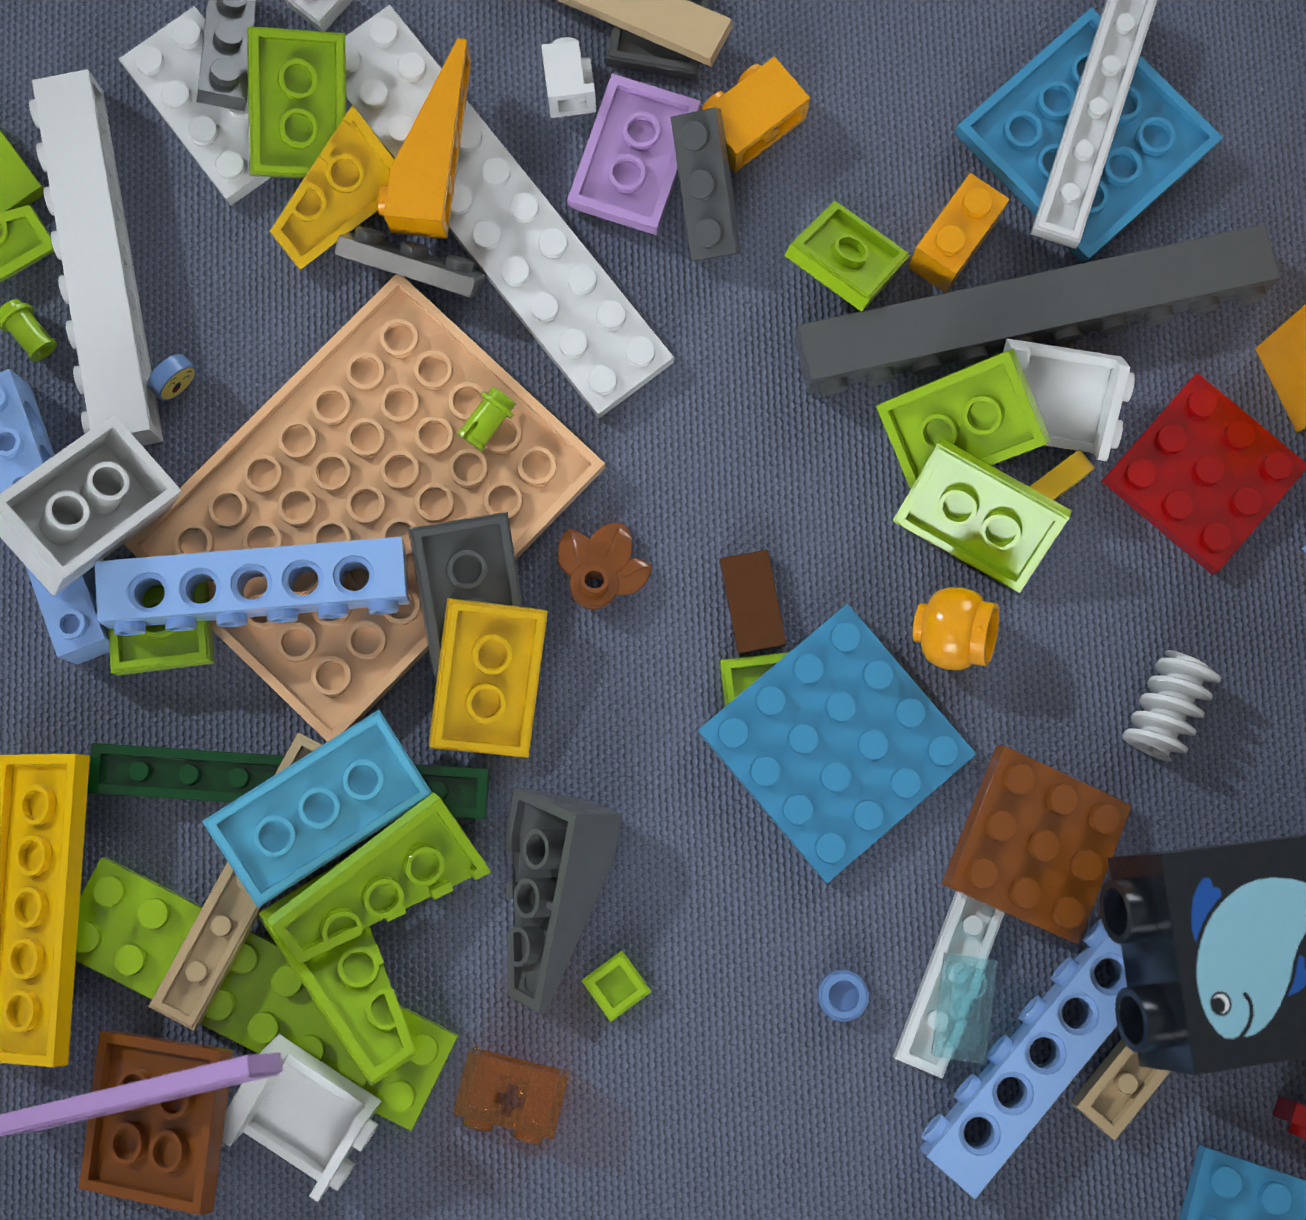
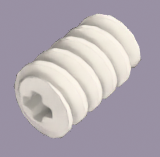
(1170, 705)

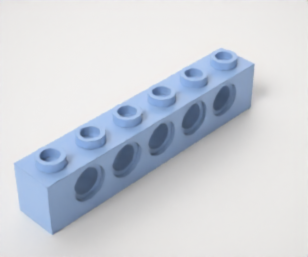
(24, 447)
(125, 581)
(1039, 1084)

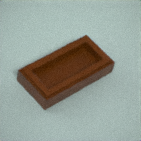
(752, 602)

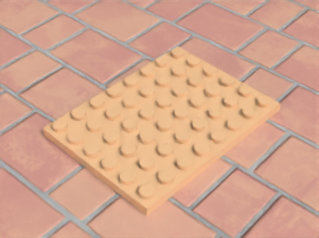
(363, 453)

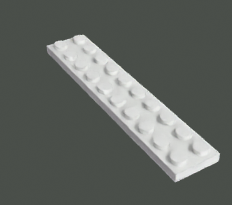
(510, 227)

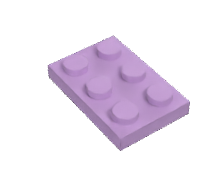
(630, 155)

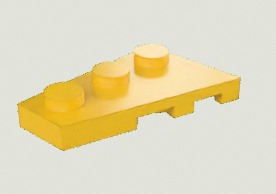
(336, 191)

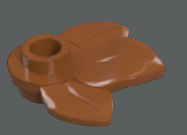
(604, 558)

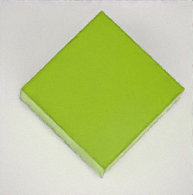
(616, 985)

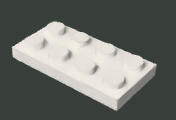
(216, 136)

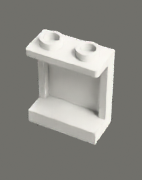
(1077, 394)
(305, 1116)

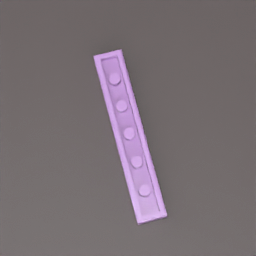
(141, 1093)

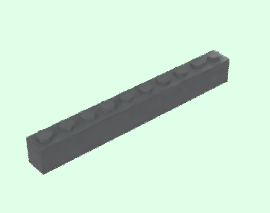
(1036, 309)

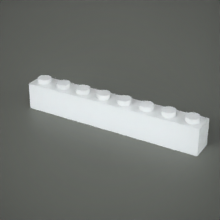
(94, 254)

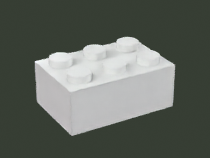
(84, 504)

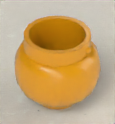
(957, 628)

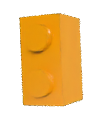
(759, 110)
(958, 232)

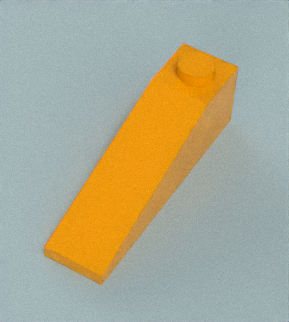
(426, 166)

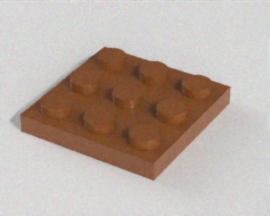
(1036, 844)
(161, 1150)

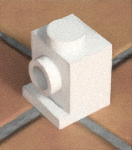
(568, 78)

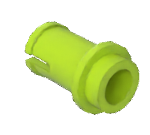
(27, 331)
(487, 418)

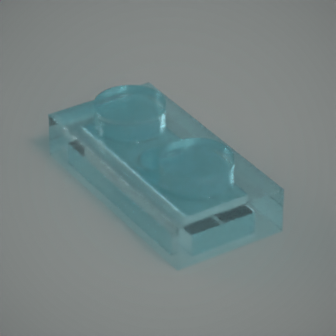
(964, 1008)

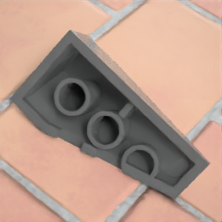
(559, 867)

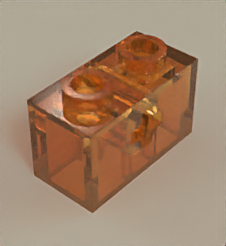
(492, 1073)

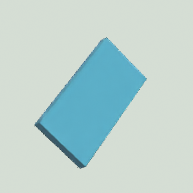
(317, 808)

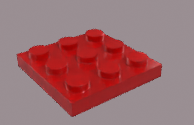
(1205, 473)

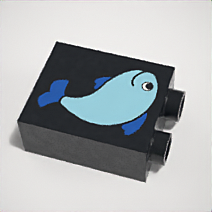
(1211, 953)

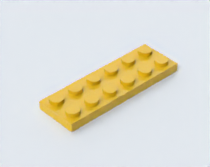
(39, 902)

